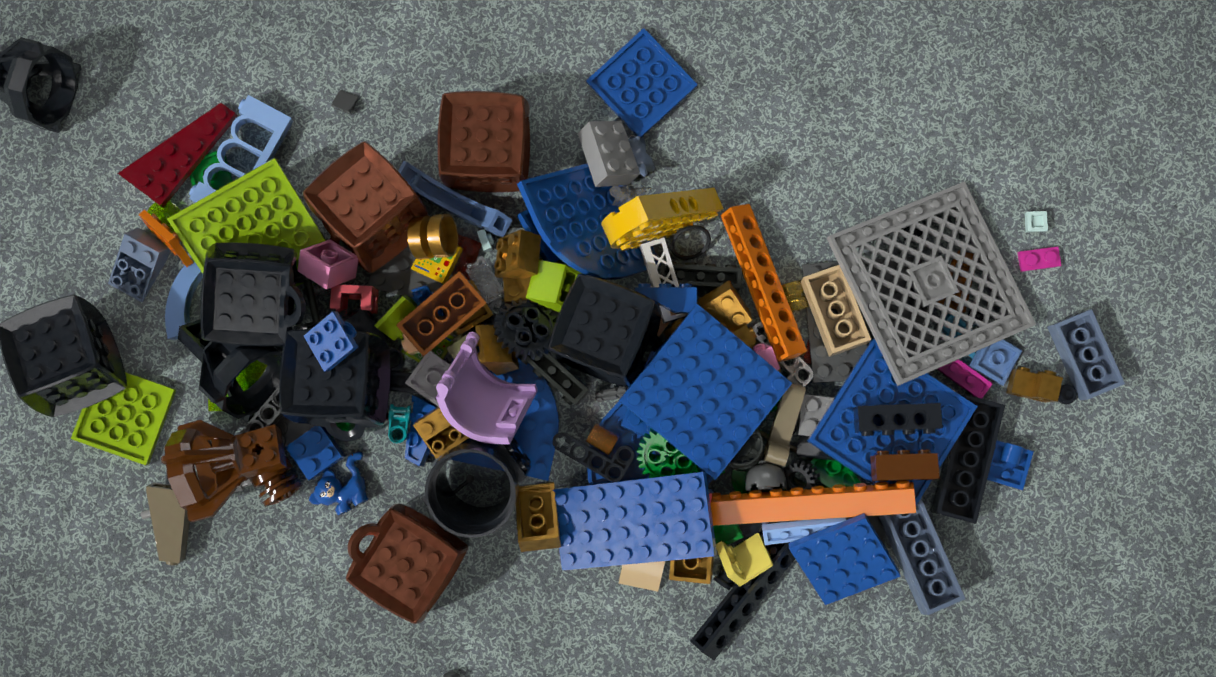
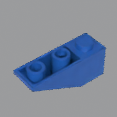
(675, 299)

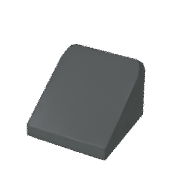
(345, 102)

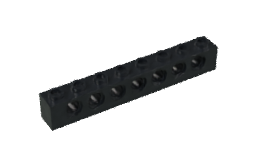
(740, 604)

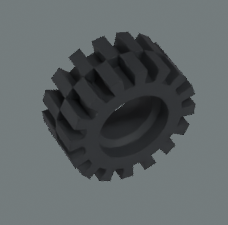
(806, 470)

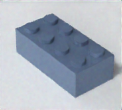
(1085, 355)

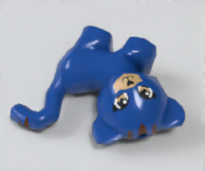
(330, 489)

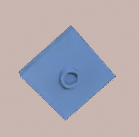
(996, 361)

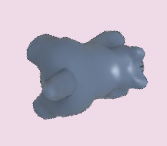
(643, 160)

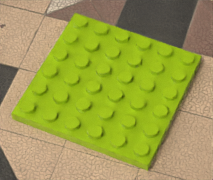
(248, 210)

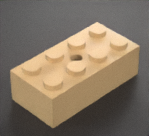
(831, 291)

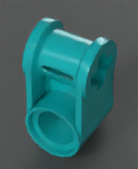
(398, 421)

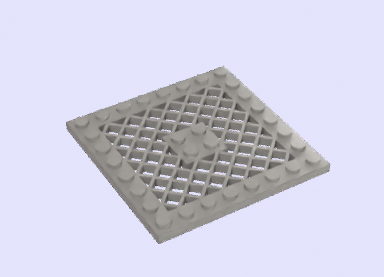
(931, 282)

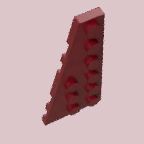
(171, 163)

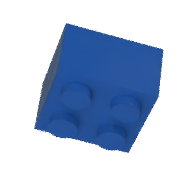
(315, 452)

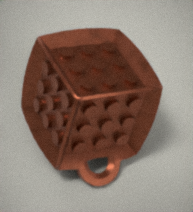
(483, 141)
(365, 205)
(405, 562)

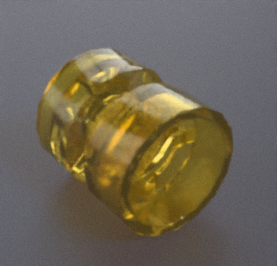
(793, 294)

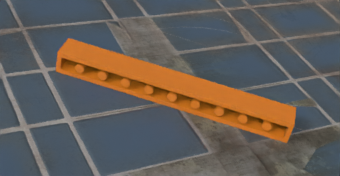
(813, 503)

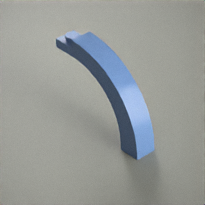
(455, 203)
(180, 298)

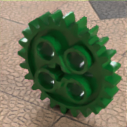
(648, 460)

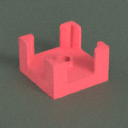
(367, 295)

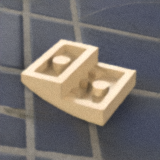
(642, 575)

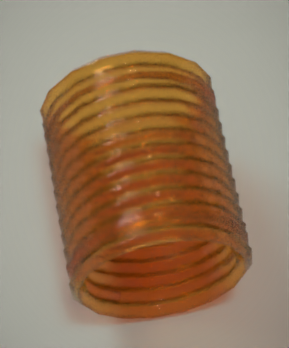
(602, 439)

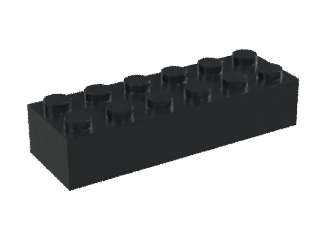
(968, 463)

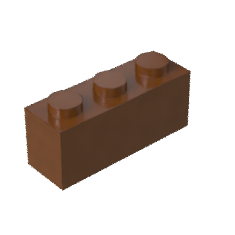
(904, 466)

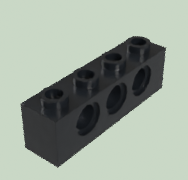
(929, 413)

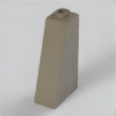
(168, 522)

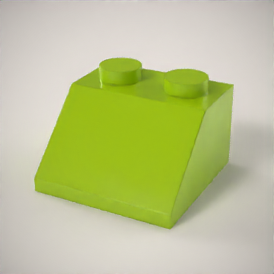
(388, 322)

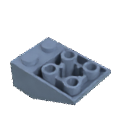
(138, 263)

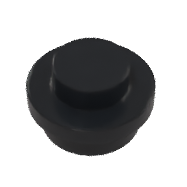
(1067, 394)

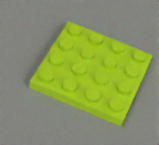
(127, 421)

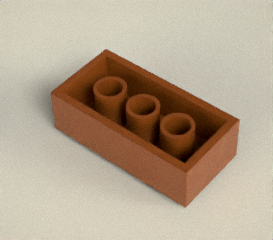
(424, 324)

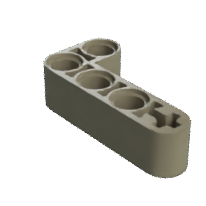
(783, 425)

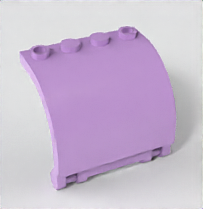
(479, 401)

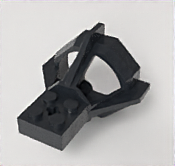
(17, 68)
(224, 363)

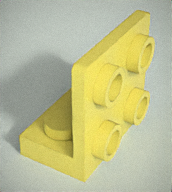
(745, 559)

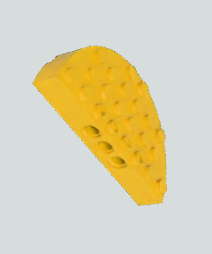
(659, 216)

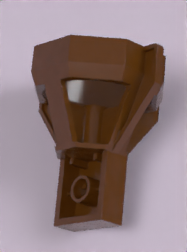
(219, 465)

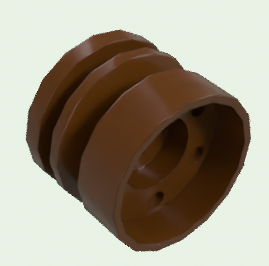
(277, 485)

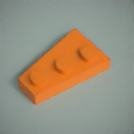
(164, 234)

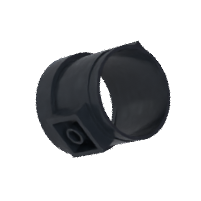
(461, 517)

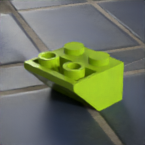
(551, 284)

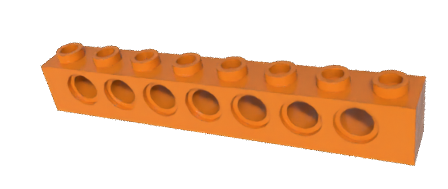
(763, 282)

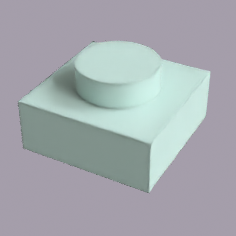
(1036, 221)
(486, 240)

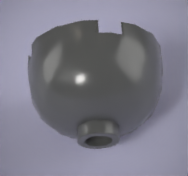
(765, 477)

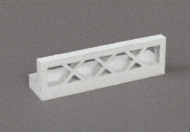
(655, 277)

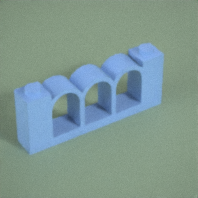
(251, 112)

